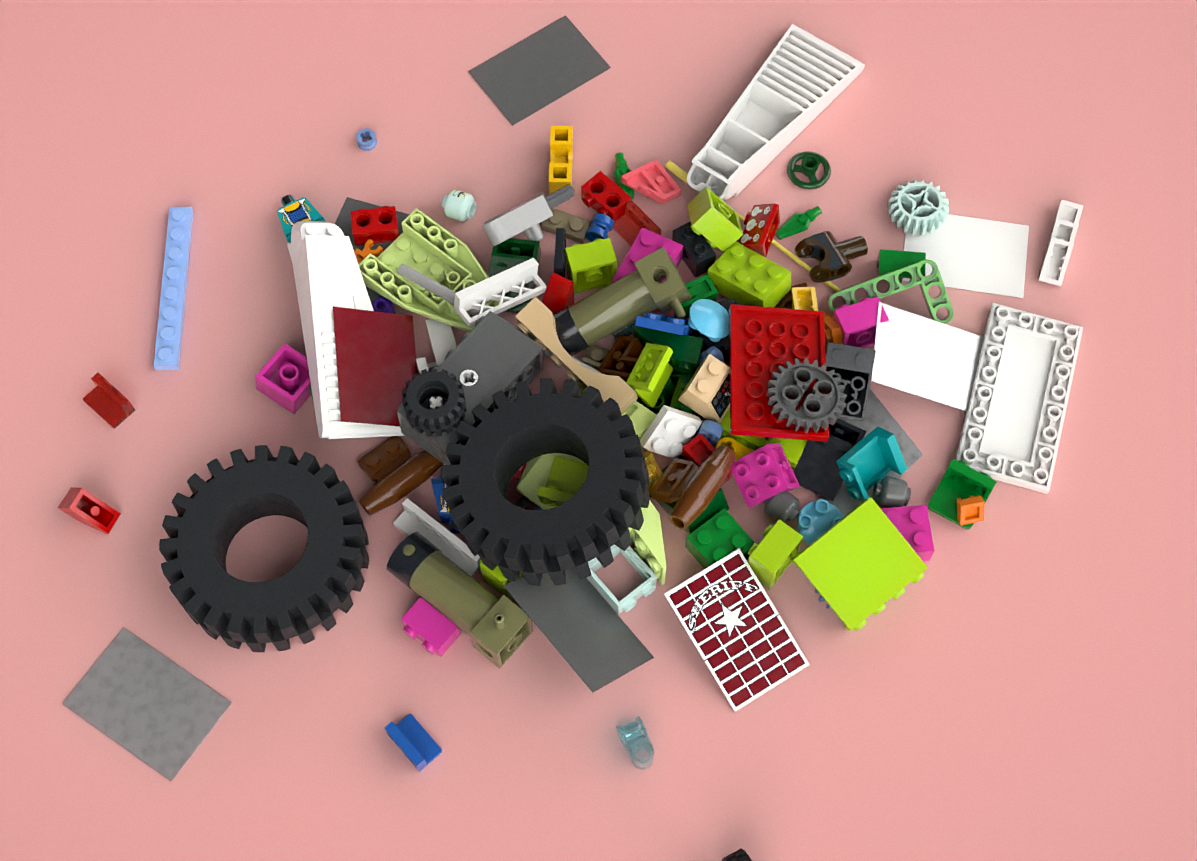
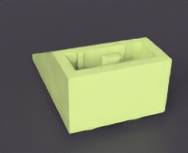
(649, 542)

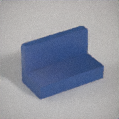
(413, 741)

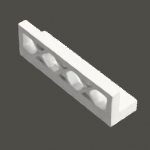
(498, 285)
(417, 520)

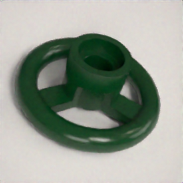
(808, 167)

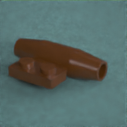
(394, 473)
(693, 485)

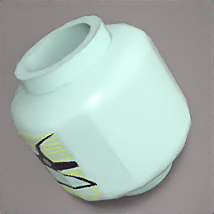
(459, 205)

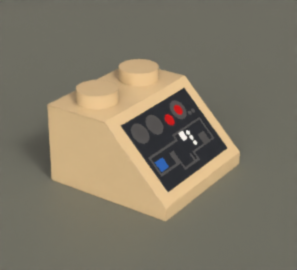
(709, 390)

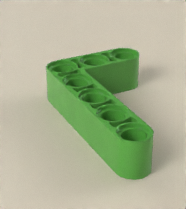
(895, 286)

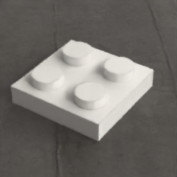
(670, 432)

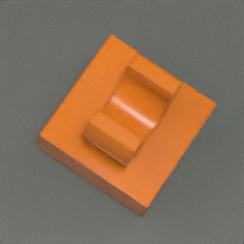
(970, 510)

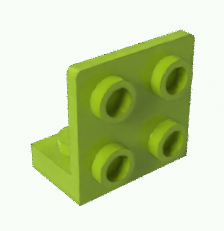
(651, 373)
(563, 481)

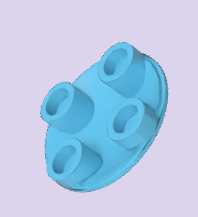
(709, 319)
(816, 519)

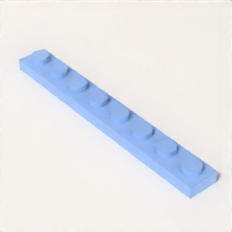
(173, 289)

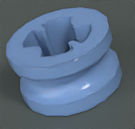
(369, 145)

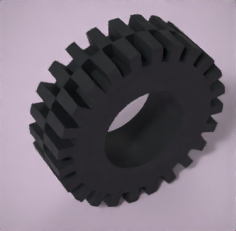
(231, 500)
(557, 536)

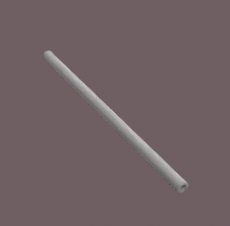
(449, 296)

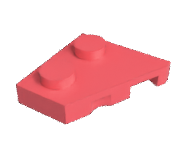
(652, 182)

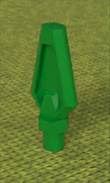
(622, 169)
(797, 223)

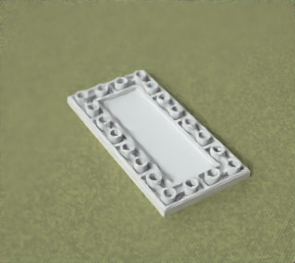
(1019, 397)

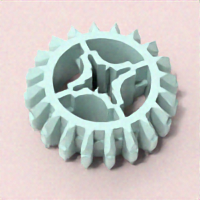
(910, 196)

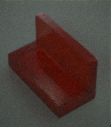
(632, 222)
(108, 402)

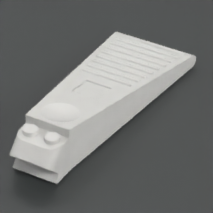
(772, 111)
(325, 278)

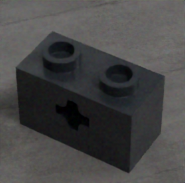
(696, 250)

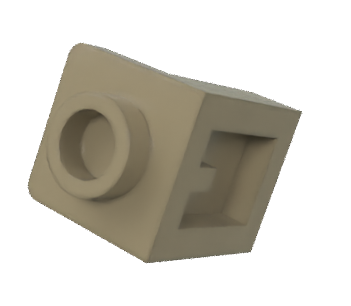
(595, 356)

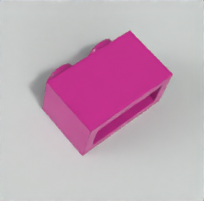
(430, 627)

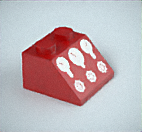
(760, 228)

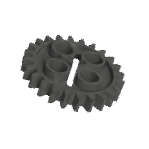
(826, 406)

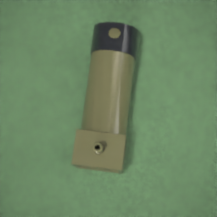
(622, 302)
(492, 623)

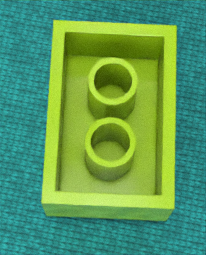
(749, 277)

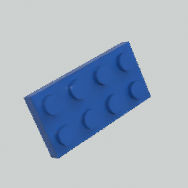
(664, 323)

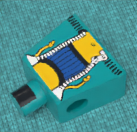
(296, 211)

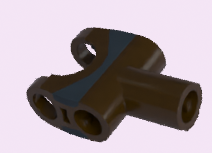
(831, 254)

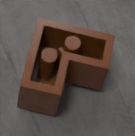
(622, 357)

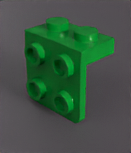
(959, 482)

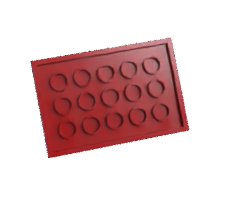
(759, 344)

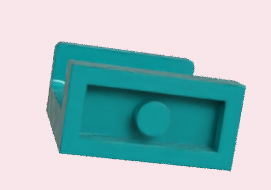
(870, 462)

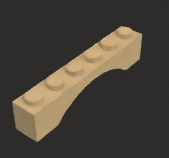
(540, 324)

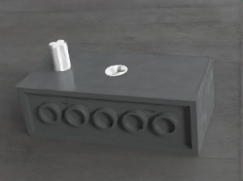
(485, 362)

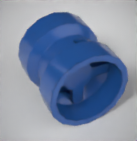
(600, 227)

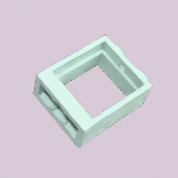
(638, 564)

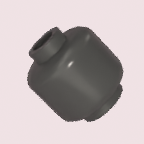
(892, 492)
(782, 507)

